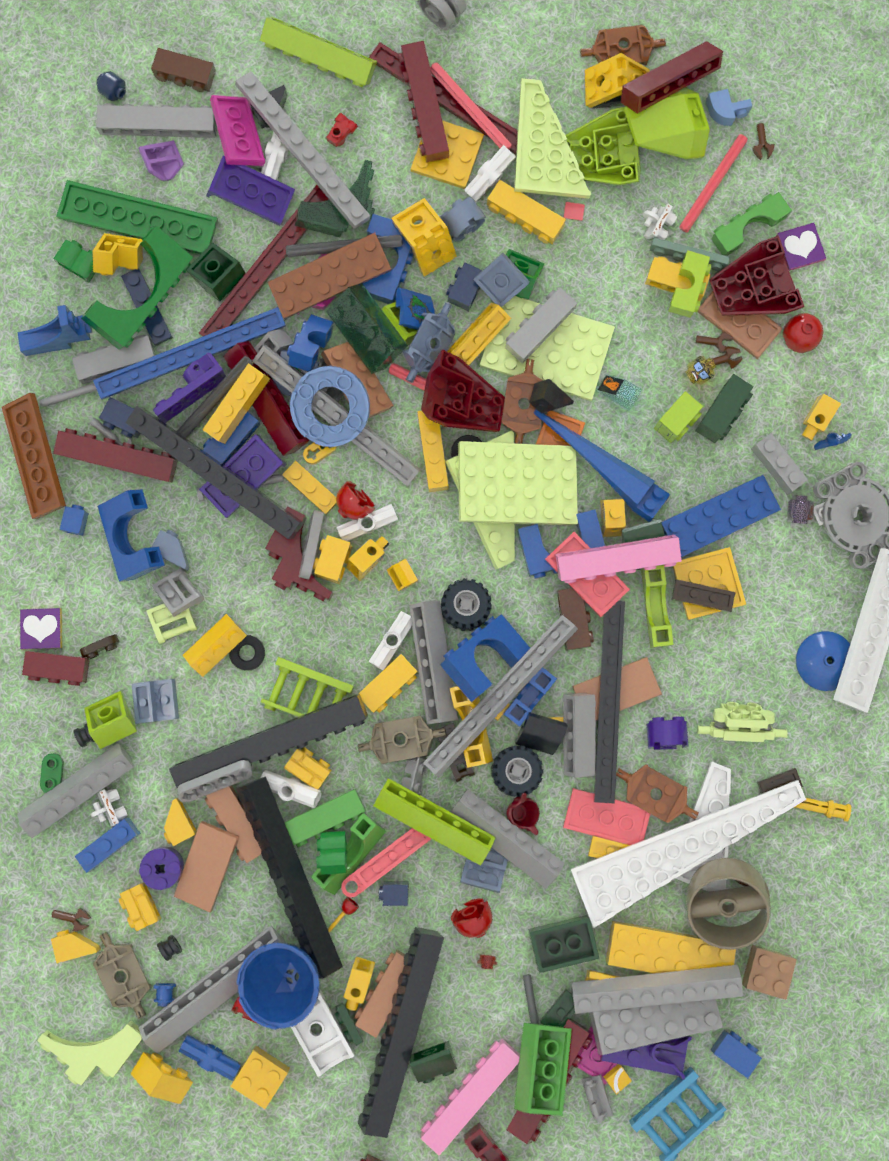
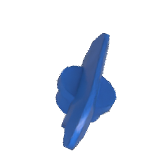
(832, 440)

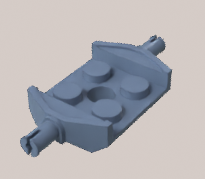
(420, 354)

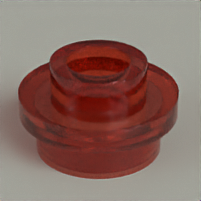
(487, 961)

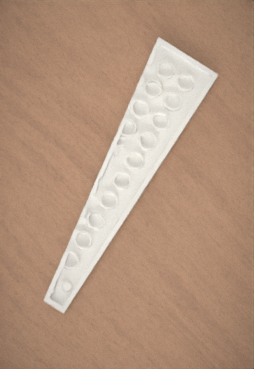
(641, 868)

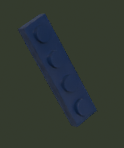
(140, 293)

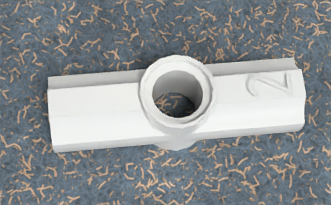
(274, 157)
(490, 173)
(379, 518)
(384, 651)
(300, 792)

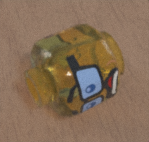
(700, 370)

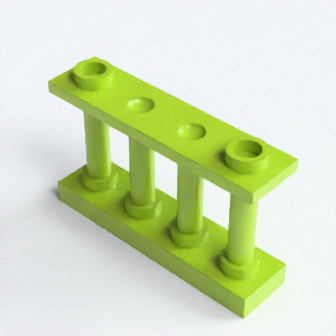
(304, 675)

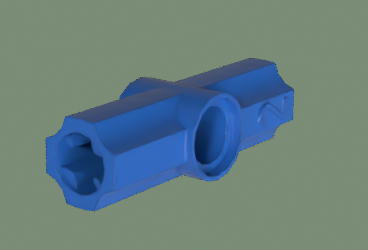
(209, 1057)

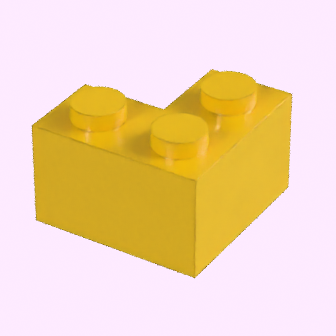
(116, 251)
(160, 1079)

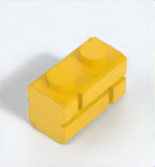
(308, 768)
(139, 906)

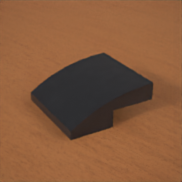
(541, 733)

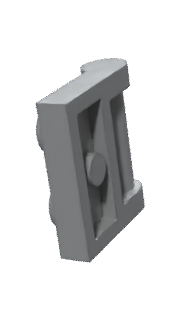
(171, 594)

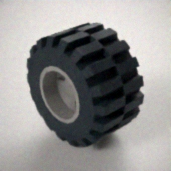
(466, 604)
(517, 771)

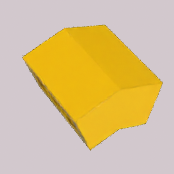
(402, 575)

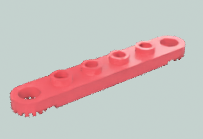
(385, 861)

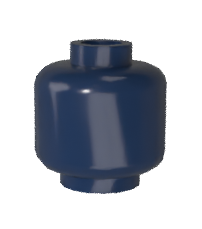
(111, 86)

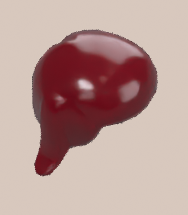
(524, 813)

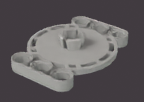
(842, 506)

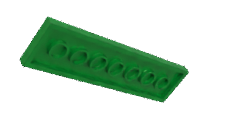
(135, 216)

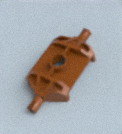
(636, 36)
(515, 418)
(673, 798)

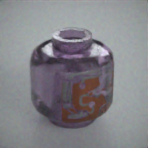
(800, 509)

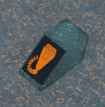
(619, 391)

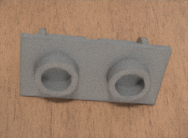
(417, 769)
(597, 1097)

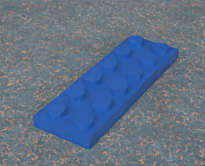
(722, 515)

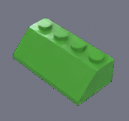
(542, 1069)

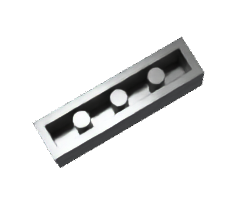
(540, 325)
(110, 359)
(580, 734)

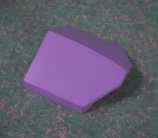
(162, 159)

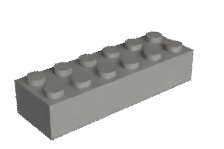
(648, 1025)

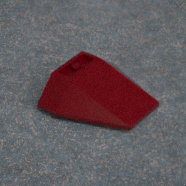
(757, 283)
(460, 396)

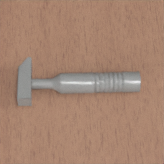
(106, 432)

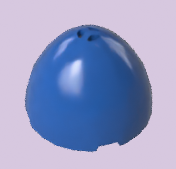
(268, 993)

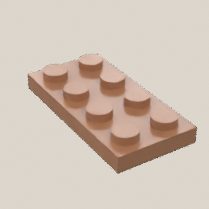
(347, 358)

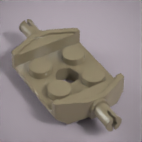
(417, 743)
(121, 958)

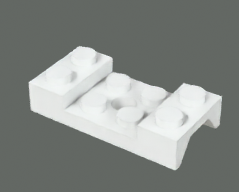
(330, 1045)

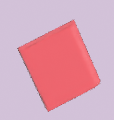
(574, 211)

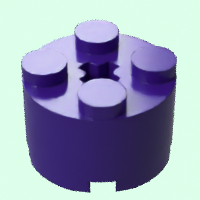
(667, 734)
(150, 868)

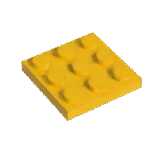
(463, 151)
(712, 570)

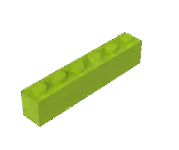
(317, 51)
(434, 821)

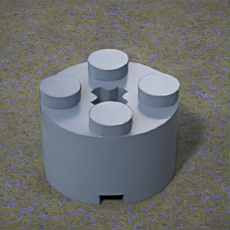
(463, 218)

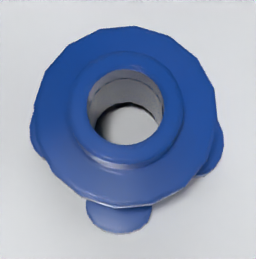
(164, 993)

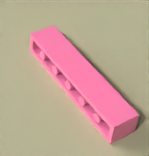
(618, 558)
(470, 1096)

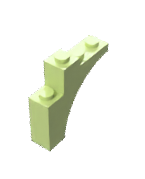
(84, 1057)

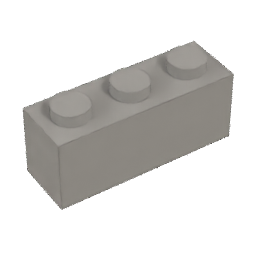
(779, 464)

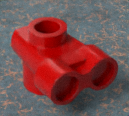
(343, 127)

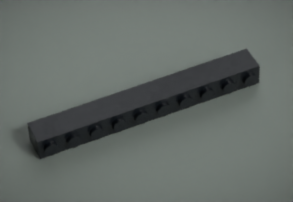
(214, 472)
(275, 739)
(288, 875)
(400, 1032)

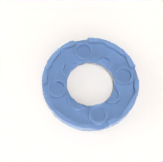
(302, 406)

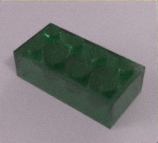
(366, 328)

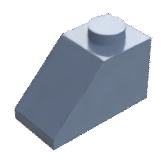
(171, 548)

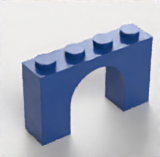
(385, 286)
(115, 519)
(535, 553)
(461, 663)

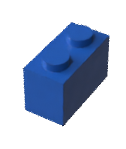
(735, 1053)

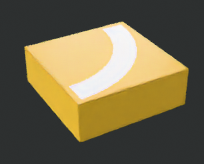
(617, 1079)

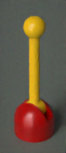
(349, 907)

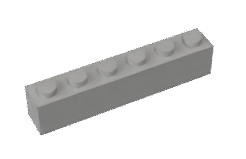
(156, 121)
(430, 649)
(75, 790)
(510, 840)

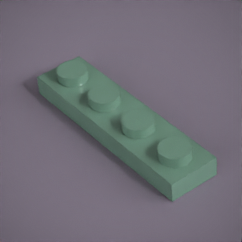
(677, 251)

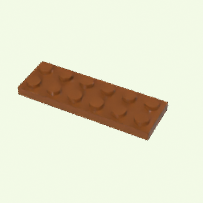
(329, 275)
(33, 456)

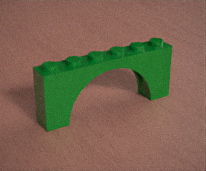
(168, 262)

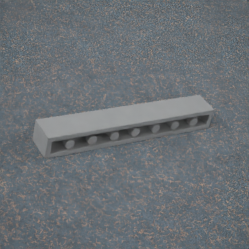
(657, 989)
(201, 997)

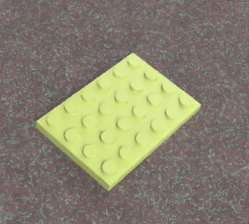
(567, 357)
(517, 483)

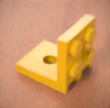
(617, 72)
(425, 237)

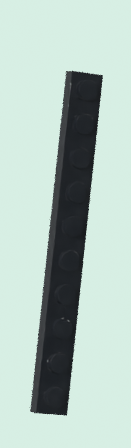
(609, 704)

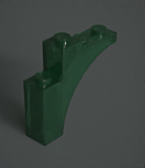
(326, 217)

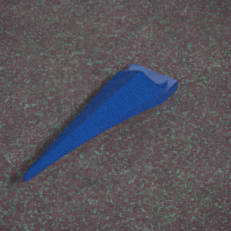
(632, 485)

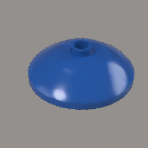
(812, 660)

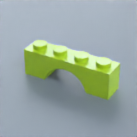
(655, 604)

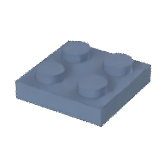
(501, 280)

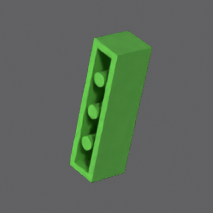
(324, 817)

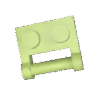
(160, 616)

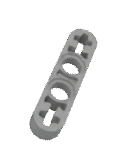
(311, 544)
(235, 772)

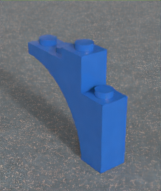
(55, 335)

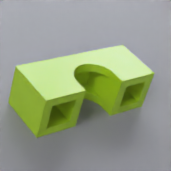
(695, 268)

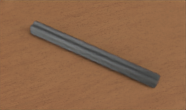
(330, 246)
(214, 397)

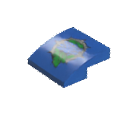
(412, 306)

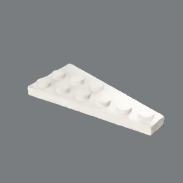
(712, 798)

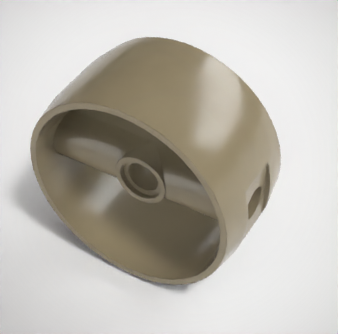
(742, 899)

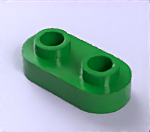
(51, 773)

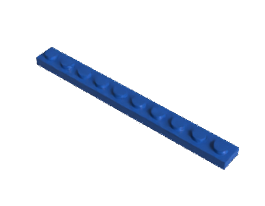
(188, 353)

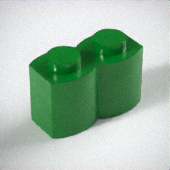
(76, 260)
(332, 852)

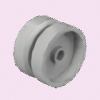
(442, 12)

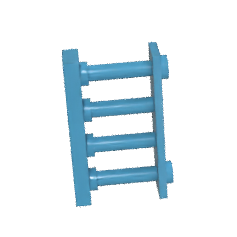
(657, 1108)

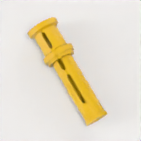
(828, 808)

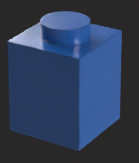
(74, 520)

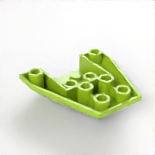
(672, 126)
(606, 149)

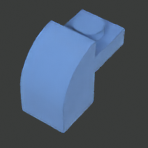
(723, 110)

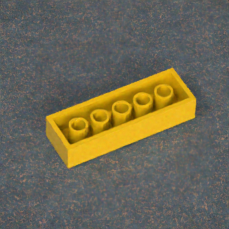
(661, 950)

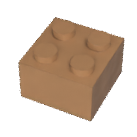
(769, 972)

